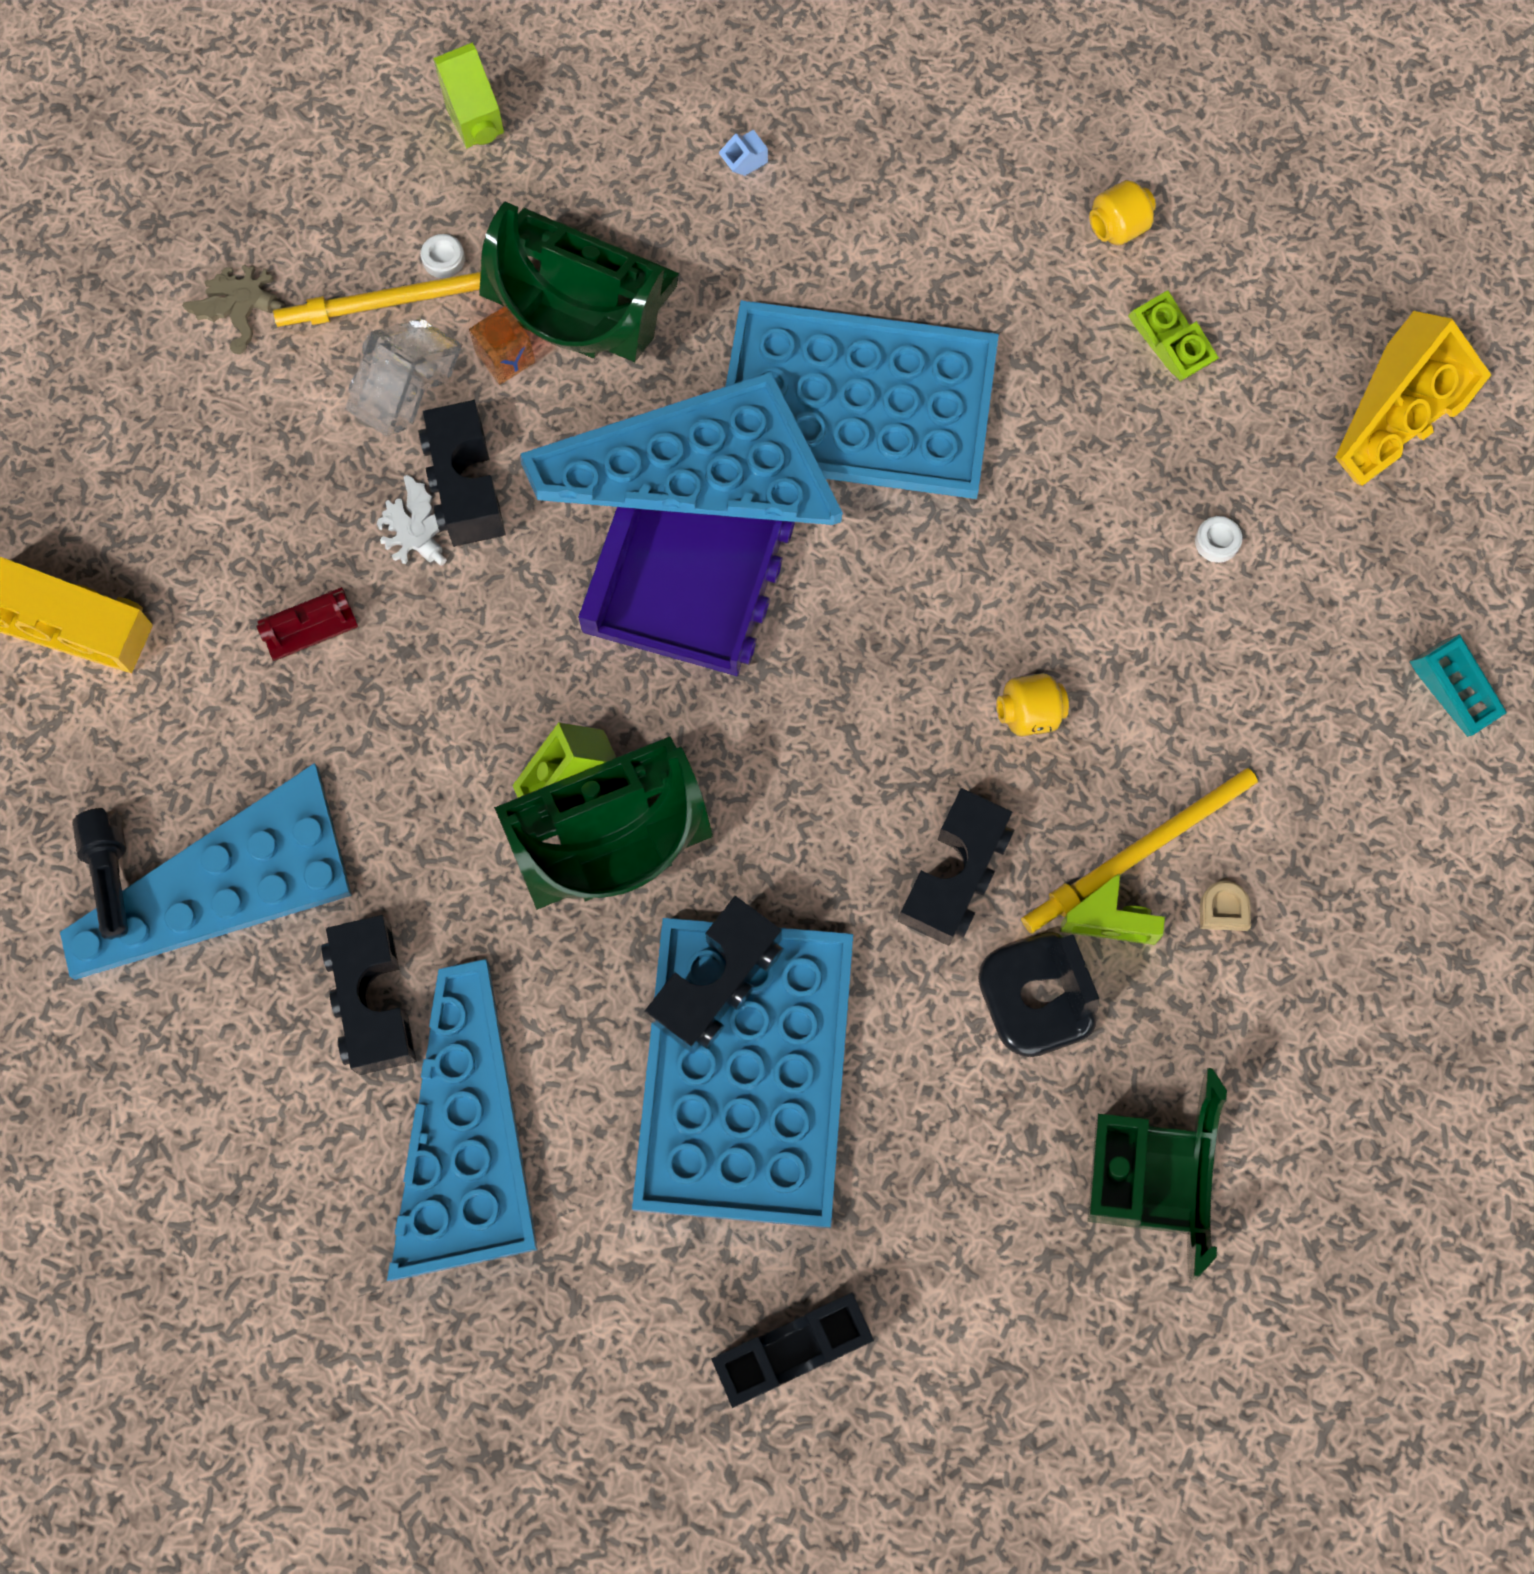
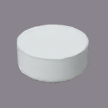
(442, 256)
(1218, 539)

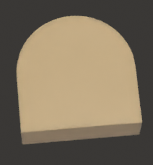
(1225, 907)

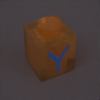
(502, 345)

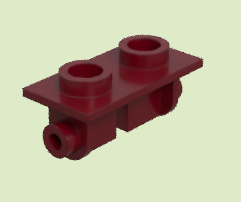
(307, 624)

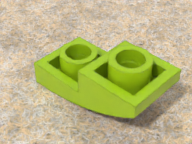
(1176, 343)

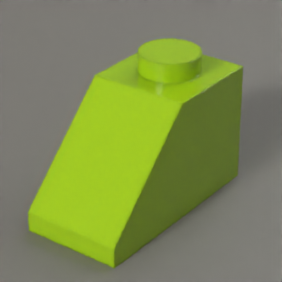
(468, 96)
(563, 754)

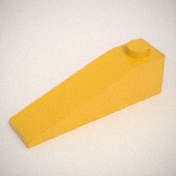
(1418, 379)

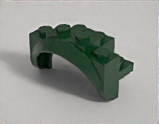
(586, 289)
(606, 826)

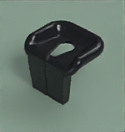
(1058, 1023)

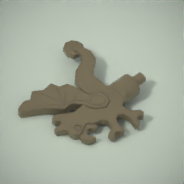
(239, 302)

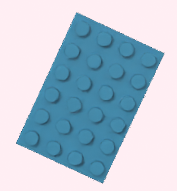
(876, 393)
(757, 1112)

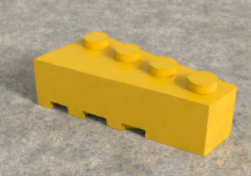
(71, 617)

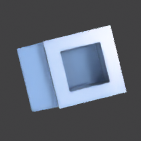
(745, 153)

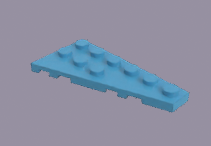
(243, 873)
(464, 1157)

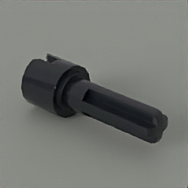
(101, 848)

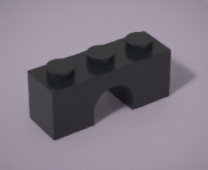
(467, 505)
(941, 904)
(358, 955)
(693, 1011)
(792, 1350)

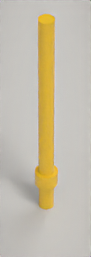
(319, 310)
(1069, 896)

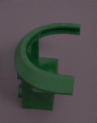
(1160, 1175)

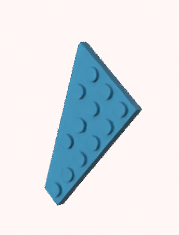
(704, 455)

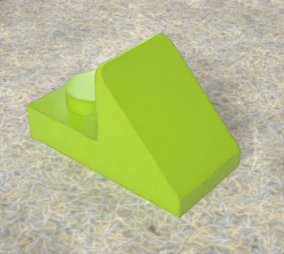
(1100, 918)

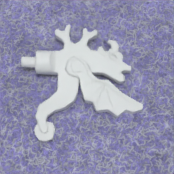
(412, 532)

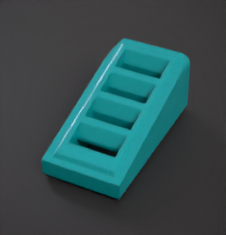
(1437, 681)

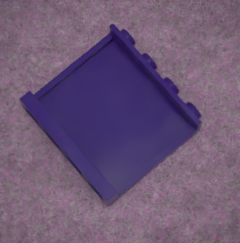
(685, 584)

